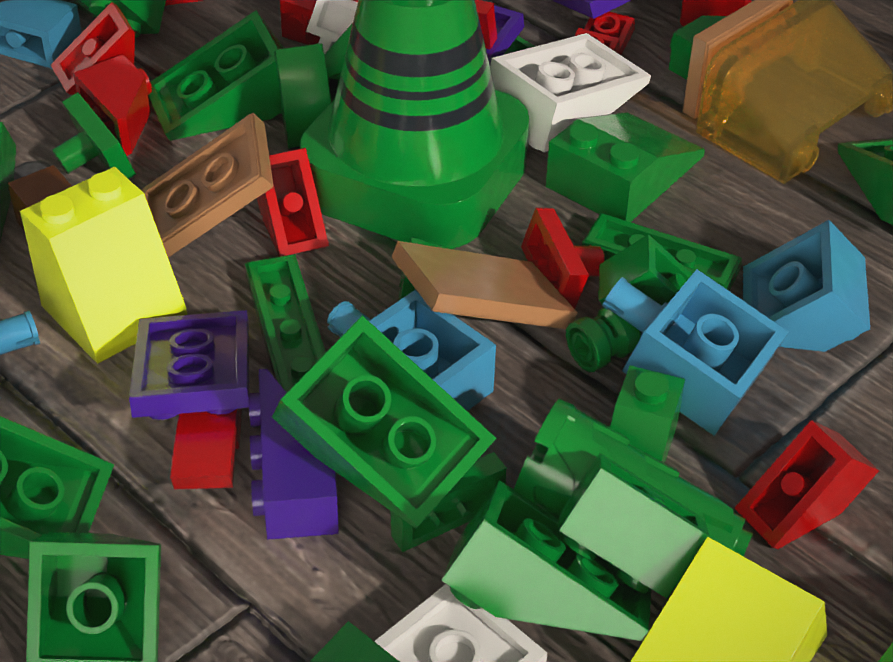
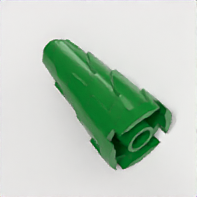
(570, 445)

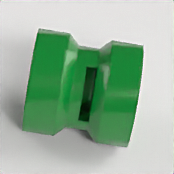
(599, 339)

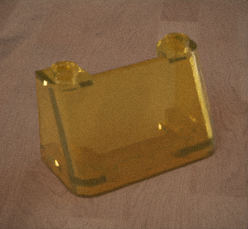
(788, 84)

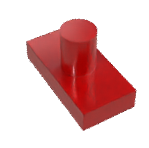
(557, 258)

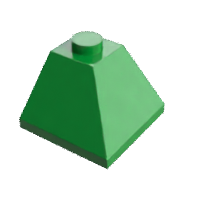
(93, 598)

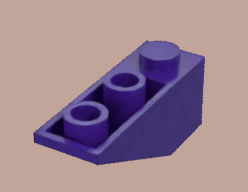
(296, 487)

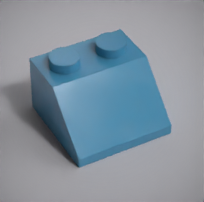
(812, 289)

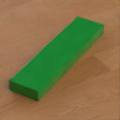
(285, 317)

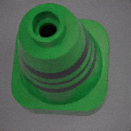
(417, 126)

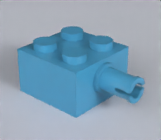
(700, 337)
(435, 341)

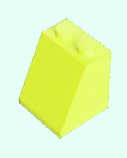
(100, 262)
(734, 614)

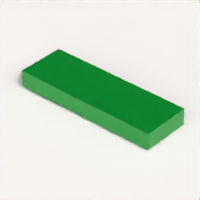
(617, 234)

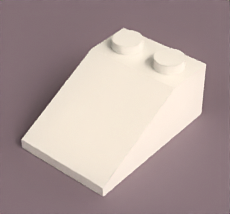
(566, 83)

